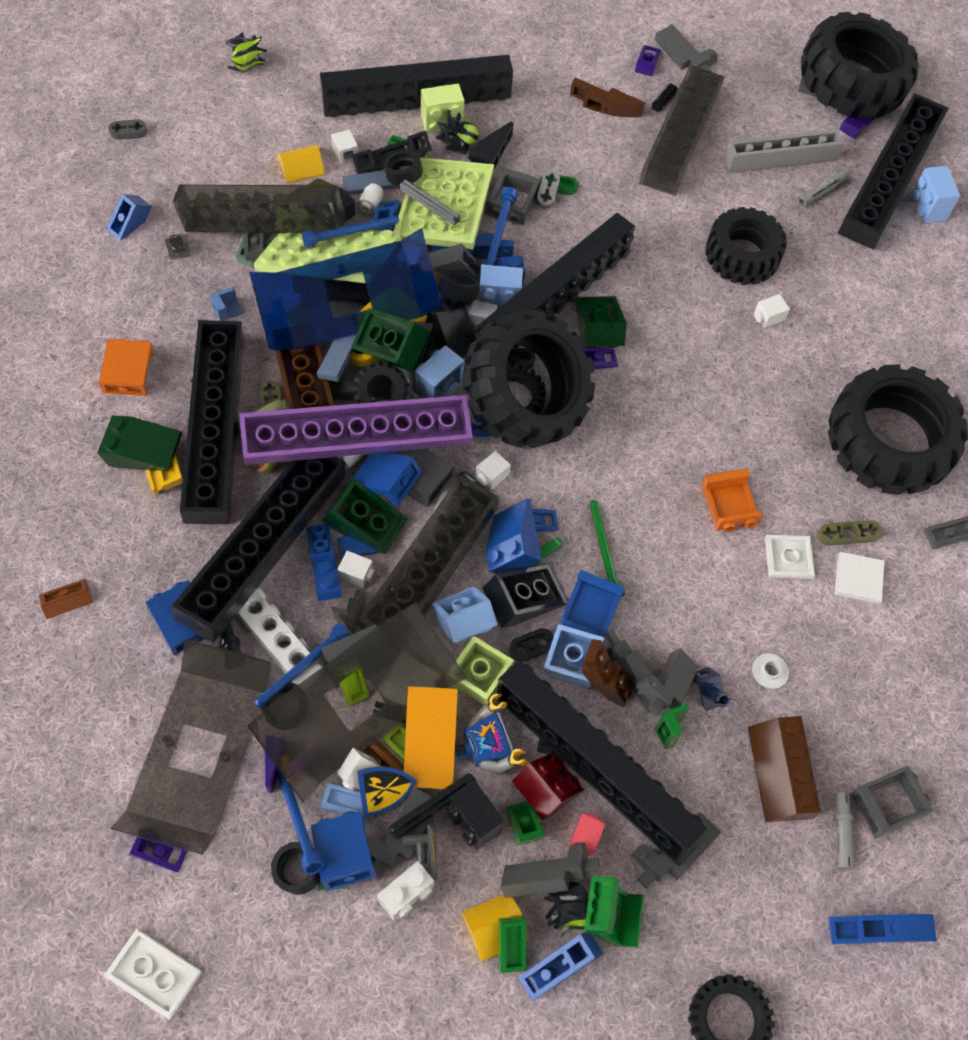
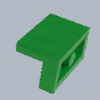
(668, 726)

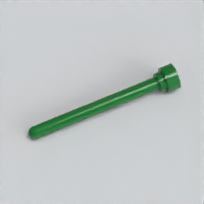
(603, 543)

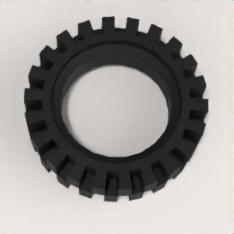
(531, 382)
(738, 987)

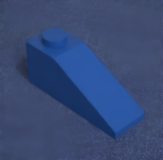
(561, 965)

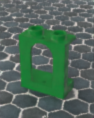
(610, 900)

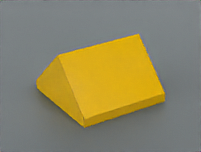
(301, 163)
(483, 923)

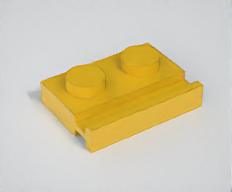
(166, 479)

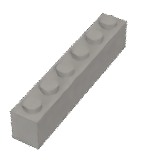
(783, 150)

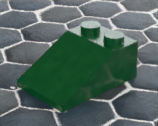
(601, 321)
(390, 339)
(138, 444)
(365, 517)

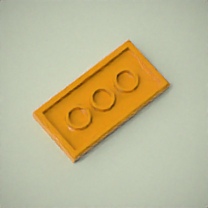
(430, 736)

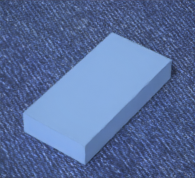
(341, 800)

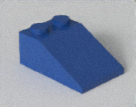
(513, 539)

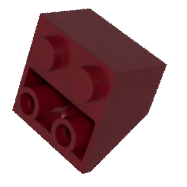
(547, 785)

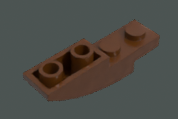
(610, 103)
(605, 675)

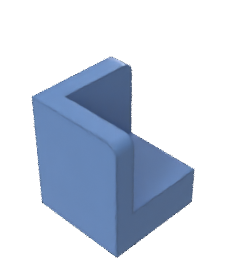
(226, 304)

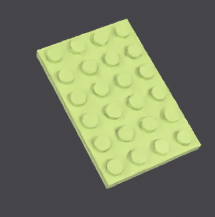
(458, 186)
(289, 251)

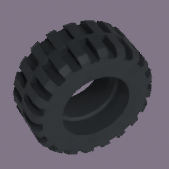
(741, 264)

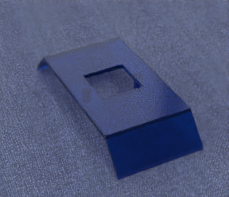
(297, 305)

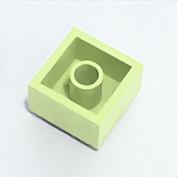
(437, 102)
(482, 668)

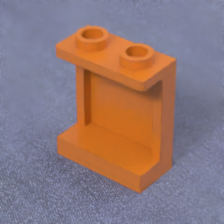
(126, 367)
(731, 500)

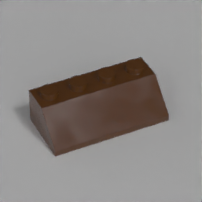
(784, 770)

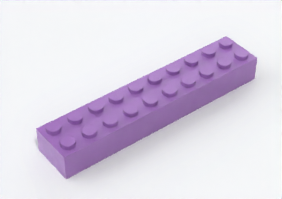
(355, 429)

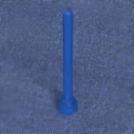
(508, 197)
(311, 238)
(338, 632)
(311, 860)

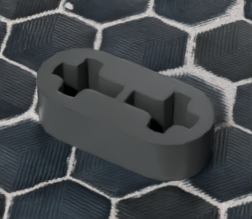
(127, 129)

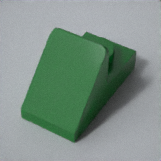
(524, 823)

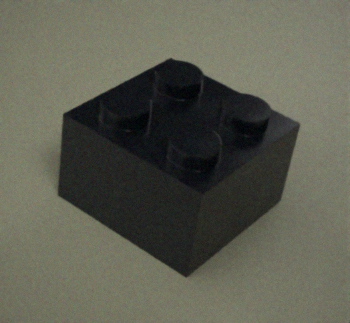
(475, 815)

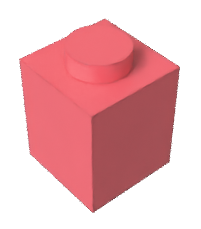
(588, 831)

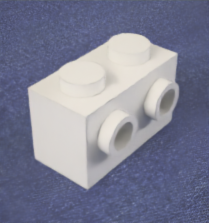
(405, 891)

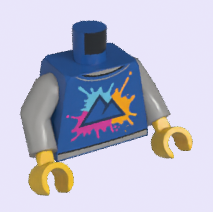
(489, 740)

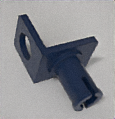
(711, 689)

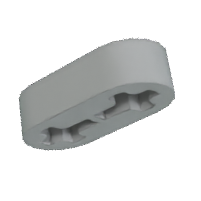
(544, 188)

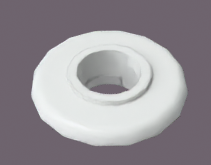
(763, 677)

